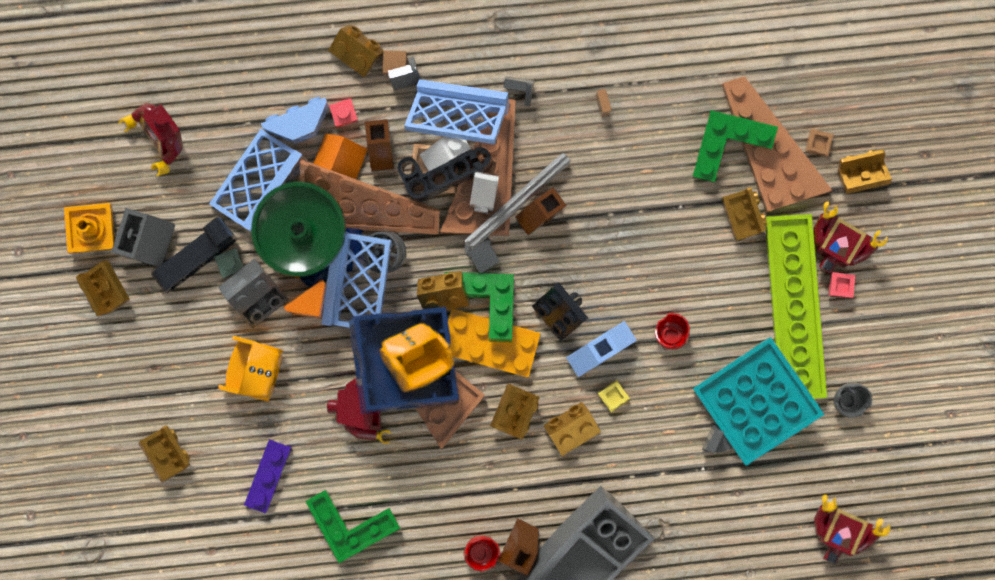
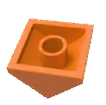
(340, 155)
(310, 302)

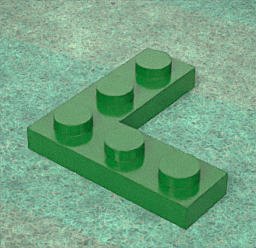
(724, 127)
(500, 291)
(348, 542)

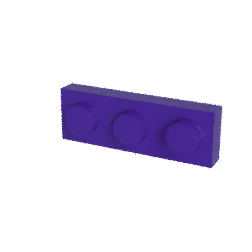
(267, 476)

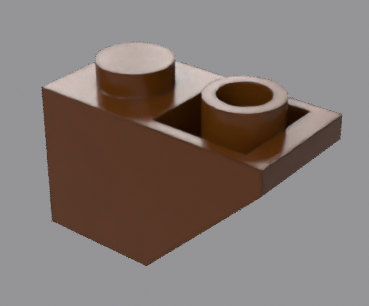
(379, 145)
(541, 211)
(520, 547)

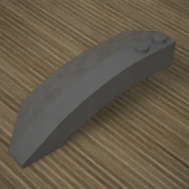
(591, 542)

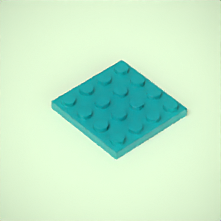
(758, 401)

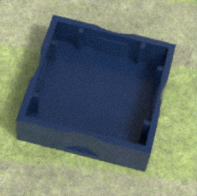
(374, 380)

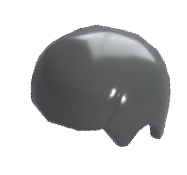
(852, 400)

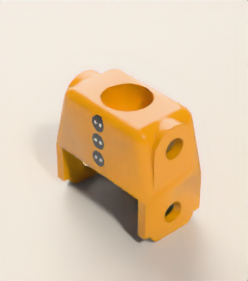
(416, 357)
(253, 369)

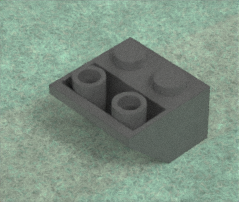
(143, 237)
(253, 293)

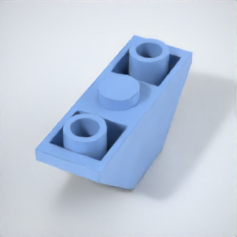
(298, 122)
(601, 349)

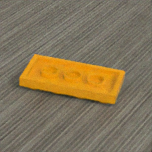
(471, 343)

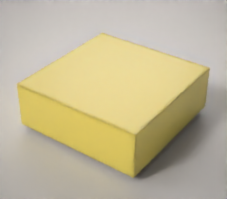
(613, 396)

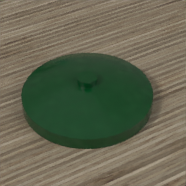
(298, 229)

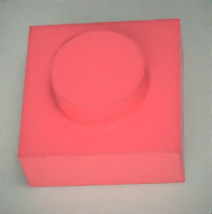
(343, 113)
(841, 285)

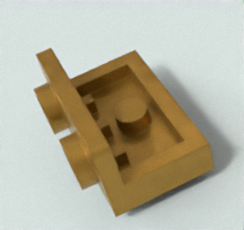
(355, 49)
(864, 171)
(744, 214)
(103, 288)
(442, 291)
(515, 411)
(572, 428)
(165, 453)

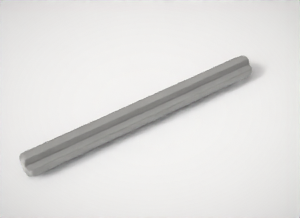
(517, 201)

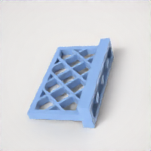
(461, 98)
(288, 173)
(336, 280)

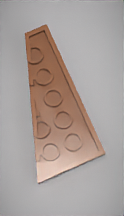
(783, 173)
(372, 207)
(462, 217)
(446, 419)

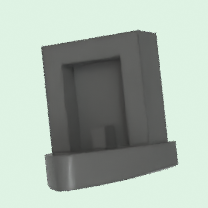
(405, 76)
(522, 85)
(482, 256)
(716, 441)

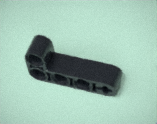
(447, 169)
(197, 254)

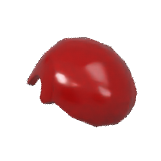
(672, 331)
(481, 553)

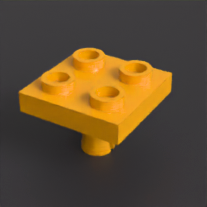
(89, 228)

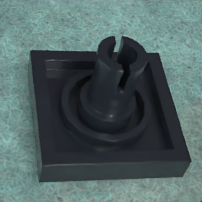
(560, 311)

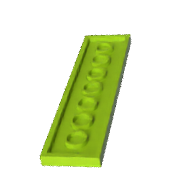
(796, 297)

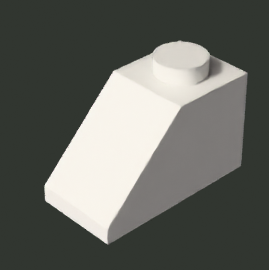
(444, 151)
(484, 192)

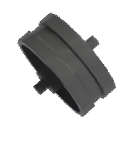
(379, 251)

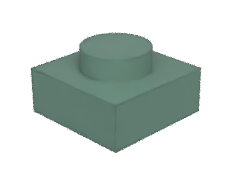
(229, 263)

